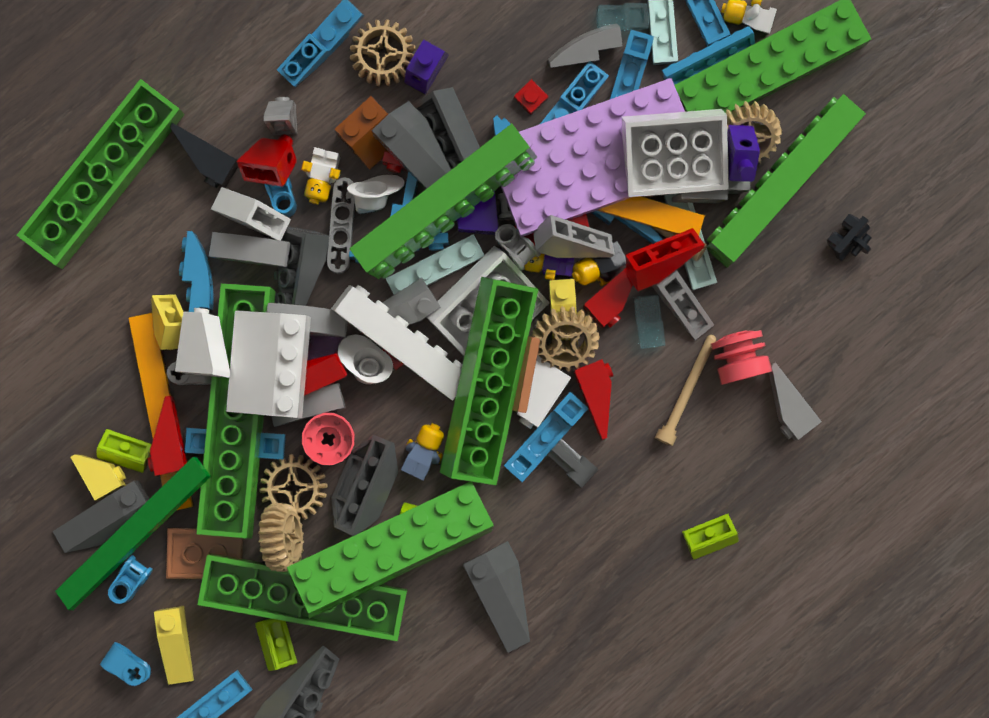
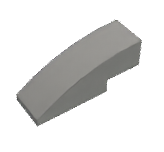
(586, 46)
(715, 196)
(249, 249)
(323, 321)
(317, 402)

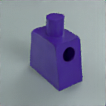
(425, 66)
(742, 159)
(481, 220)

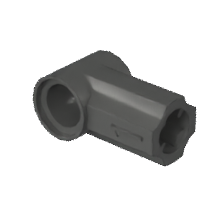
(576, 466)

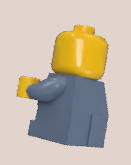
(423, 452)

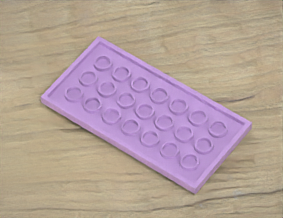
(581, 158)

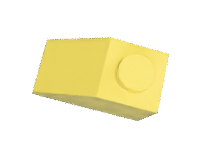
(167, 320)
(99, 476)

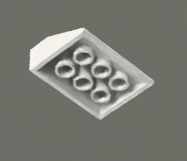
(675, 152)
(459, 302)
(268, 364)

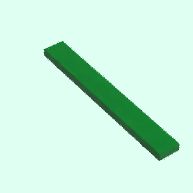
(133, 533)

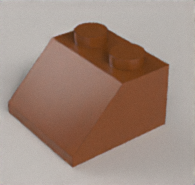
(358, 135)

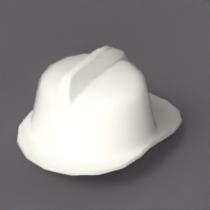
(374, 192)
(365, 359)

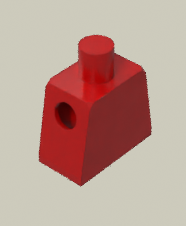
(268, 161)

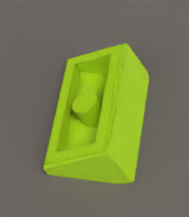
(124, 450)
(710, 536)
(276, 644)

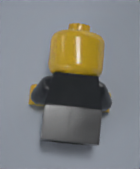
(599, 268)

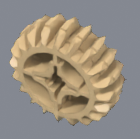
(372, 51)
(766, 134)
(555, 351)
(293, 476)
(280, 536)

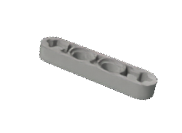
(340, 225)

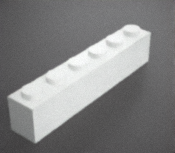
(398, 340)

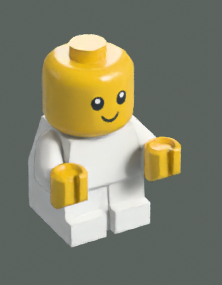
(754, 16)
(322, 172)

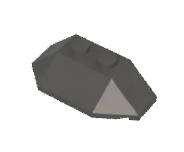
(364, 485)

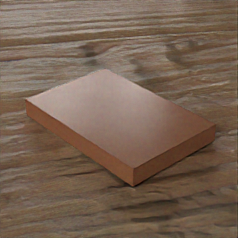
(526, 375)
(189, 551)

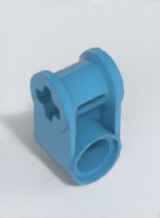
(280, 193)
(129, 579)
(122, 662)

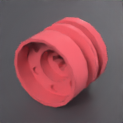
(741, 356)
(330, 424)

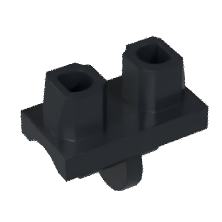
(853, 240)

